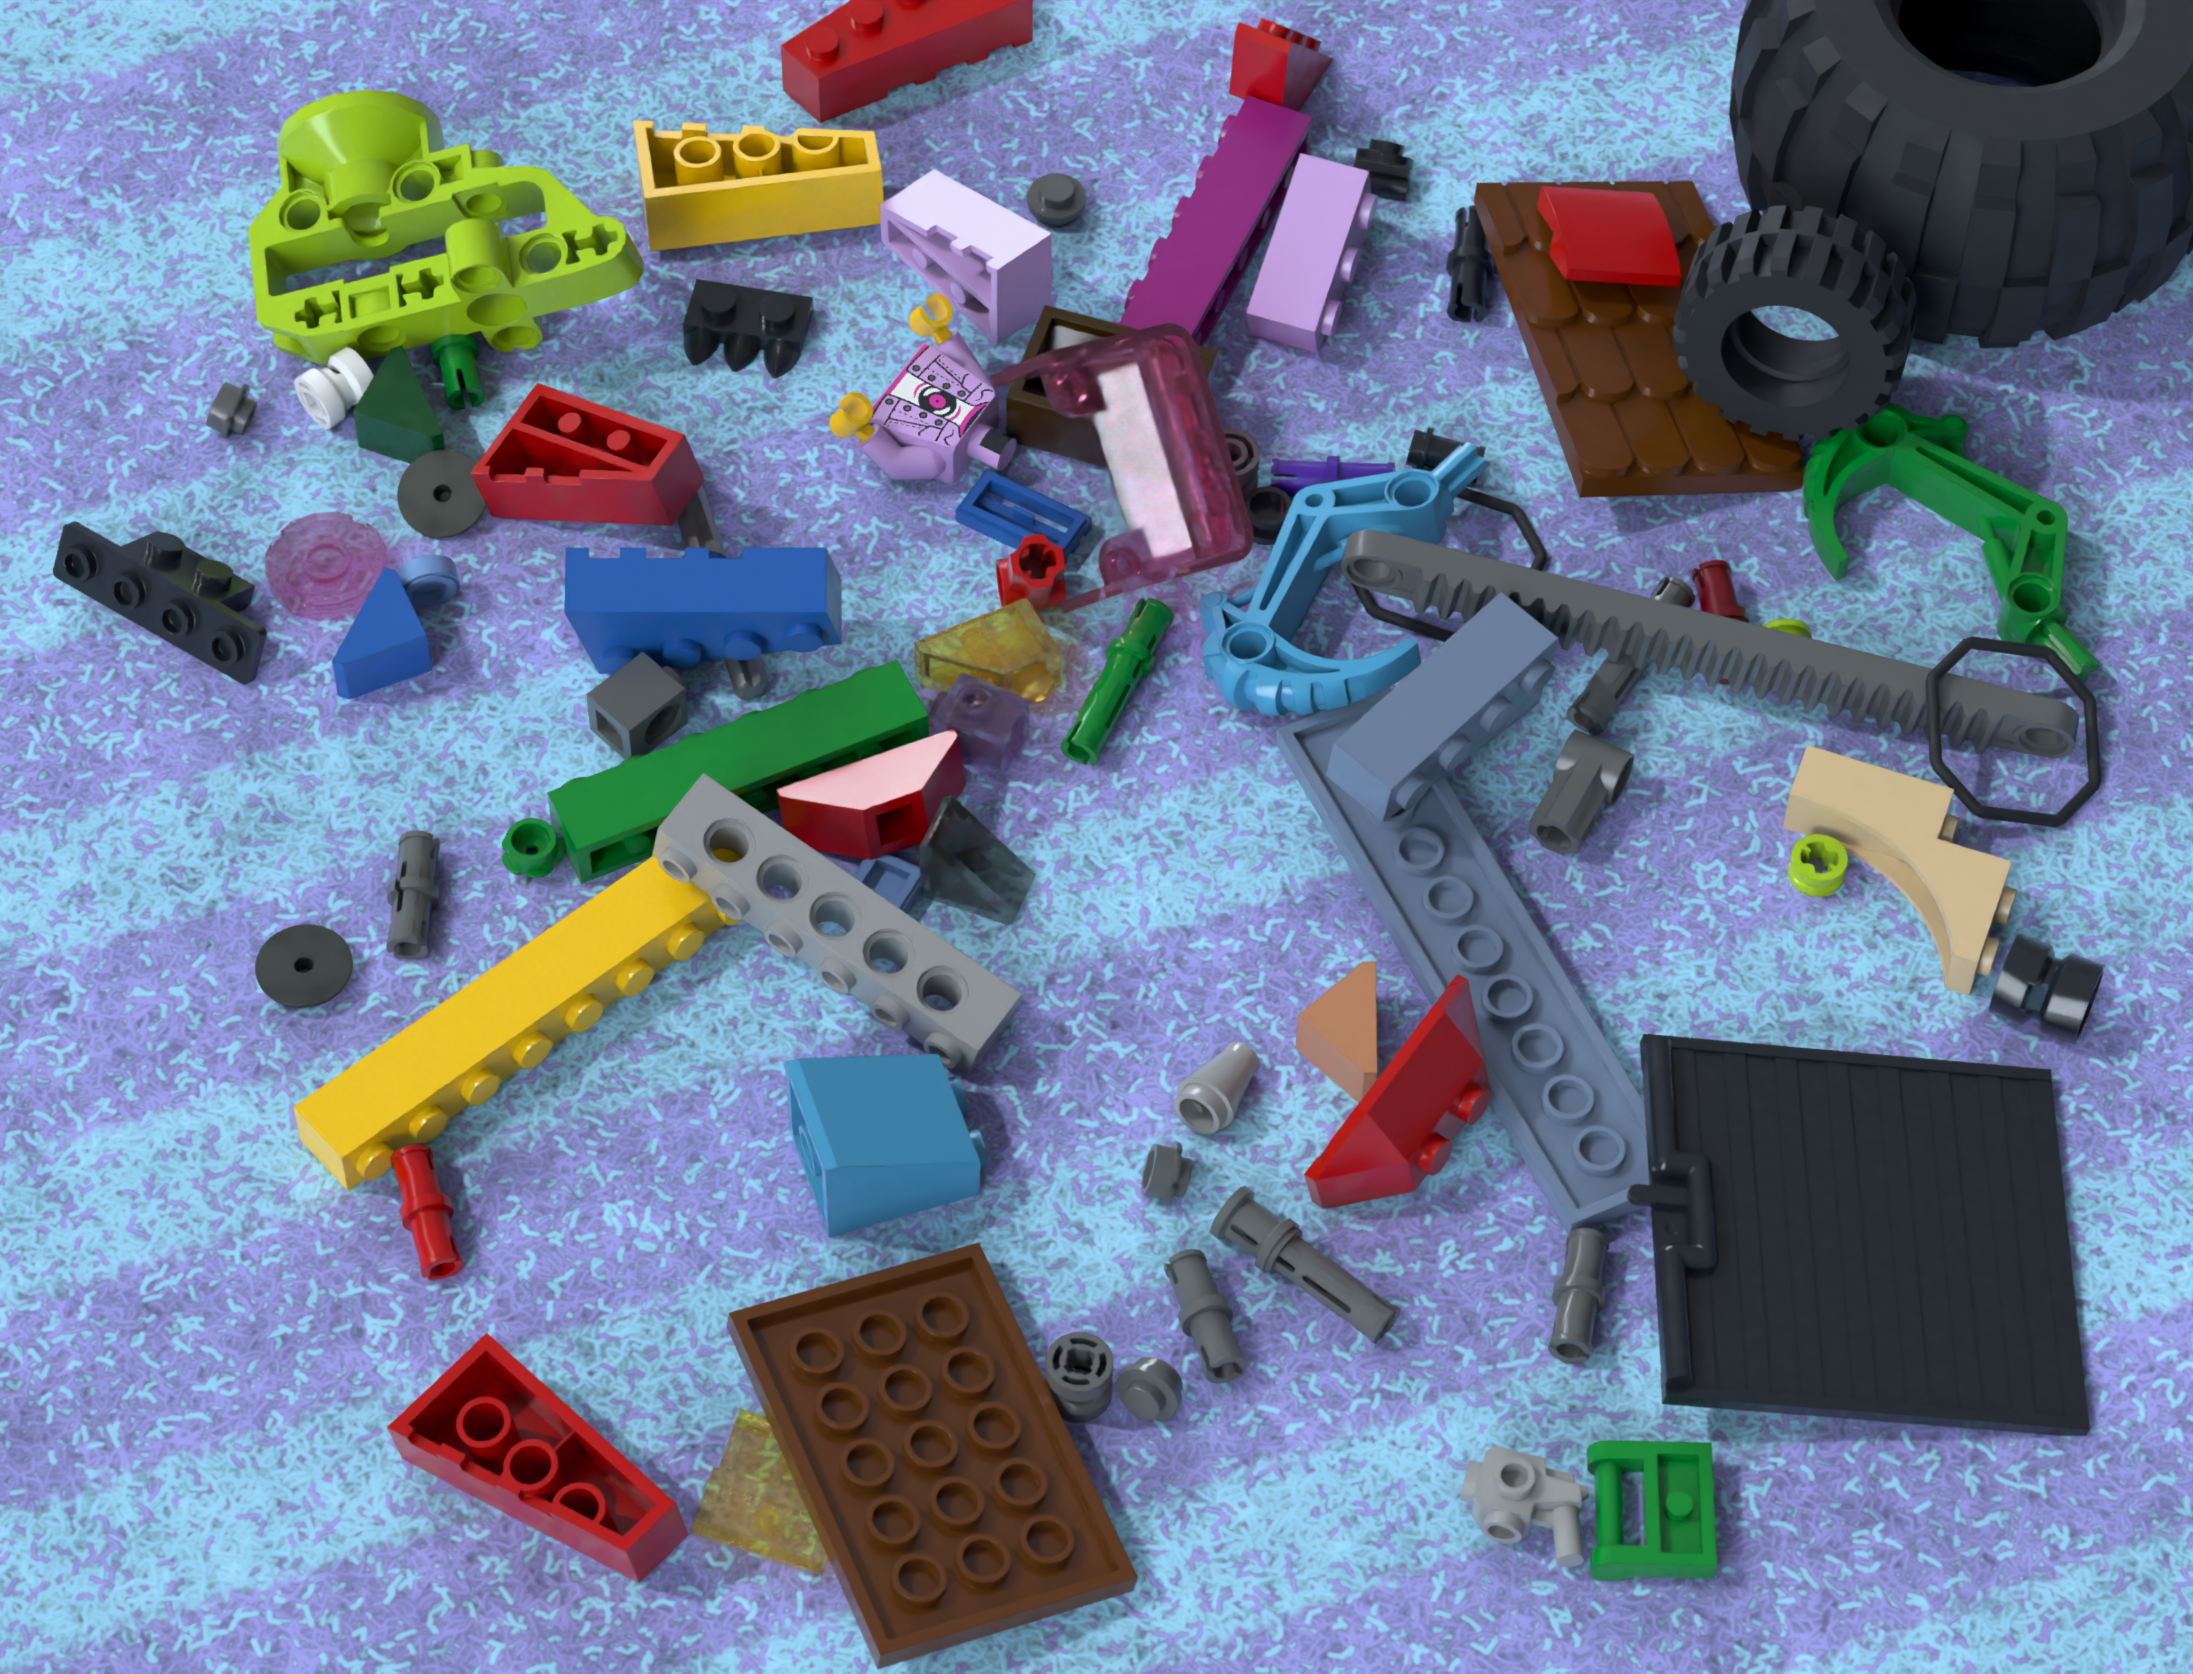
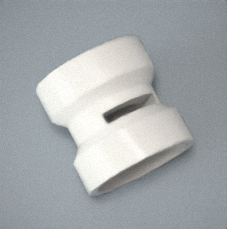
(334, 389)

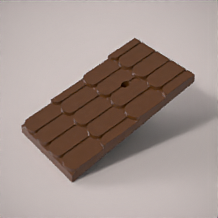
(1611, 360)

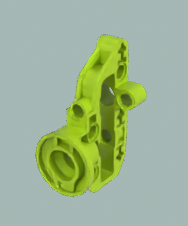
(358, 190)

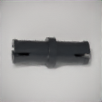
(1469, 268)

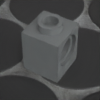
(638, 707)

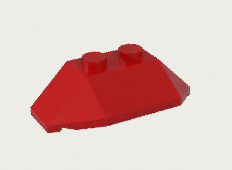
(1411, 1110)

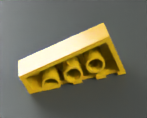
(754, 183)

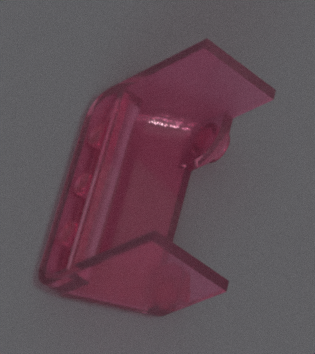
(1160, 451)

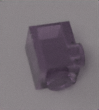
(987, 721)

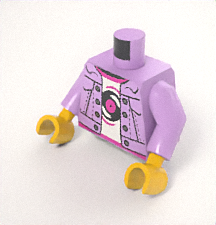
(933, 412)

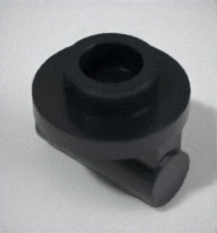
(1387, 168)

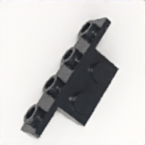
(167, 593)

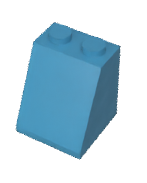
(881, 1137)

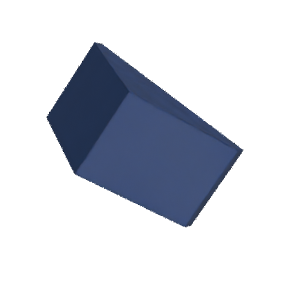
(383, 642)

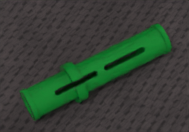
(1127, 662)

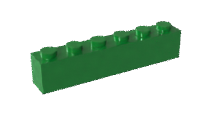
(616, 813)

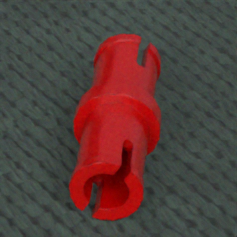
(426, 1212)

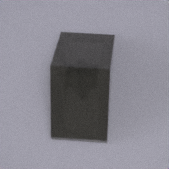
(970, 866)

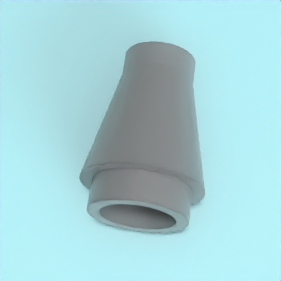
(1213, 1092)

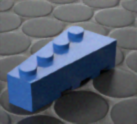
(702, 604)

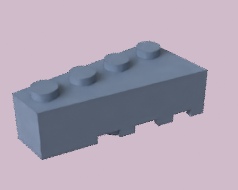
(1445, 709)

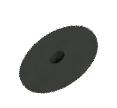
(440, 494)
(303, 966)

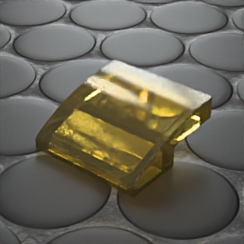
(756, 1503)

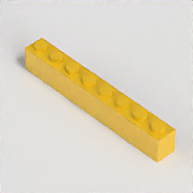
(505, 1020)

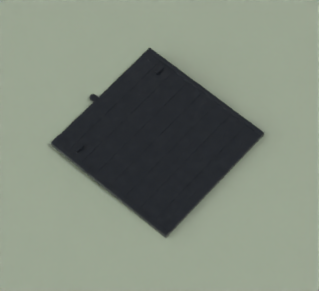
(1859, 1237)

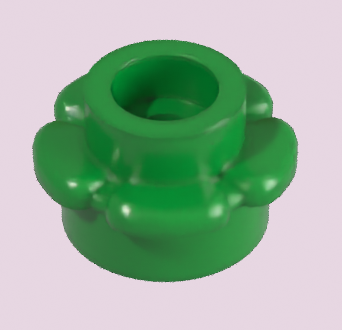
(531, 834)

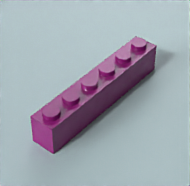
(1221, 221)

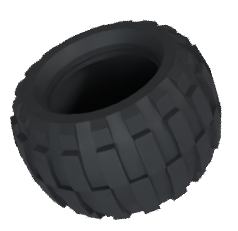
(1993, 197)

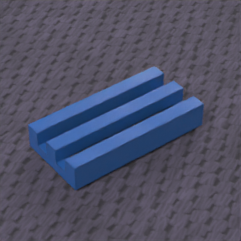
(1012, 524)

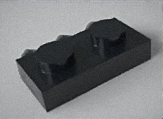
(746, 323)

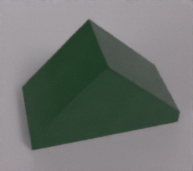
(396, 414)

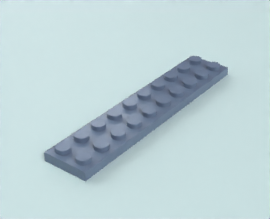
(1459, 915)

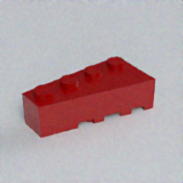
(884, 44)
(534, 1458)

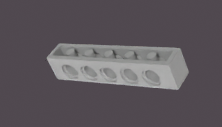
(823, 892)

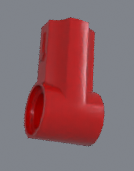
(1033, 573)

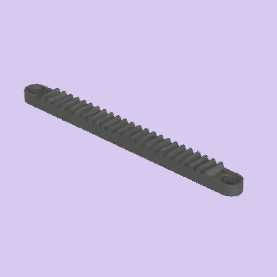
(1712, 646)

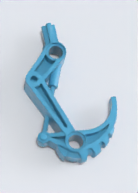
(1252, 650)

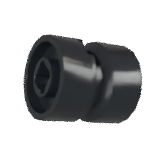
(2070, 993)

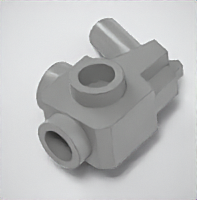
(1518, 1491)

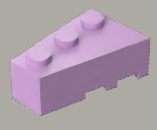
(971, 252)
(1312, 253)

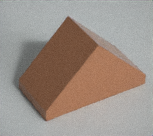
(1341, 1031)

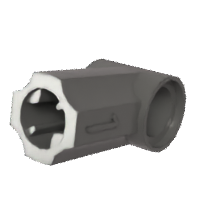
(1583, 782)

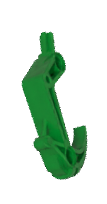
(1929, 465)

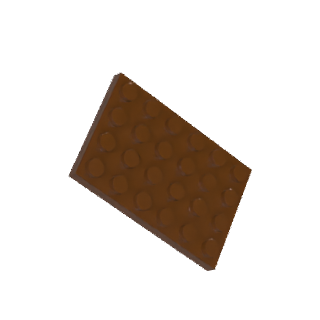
(930, 1454)

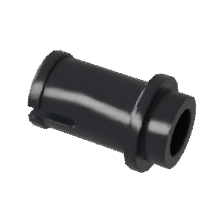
(1430, 450)

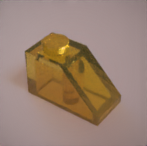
(999, 647)

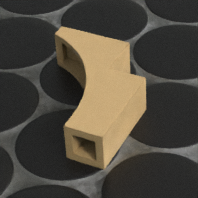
(1908, 837)

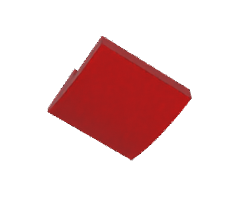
(1609, 236)

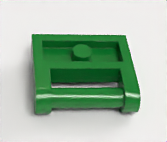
(1675, 1510)

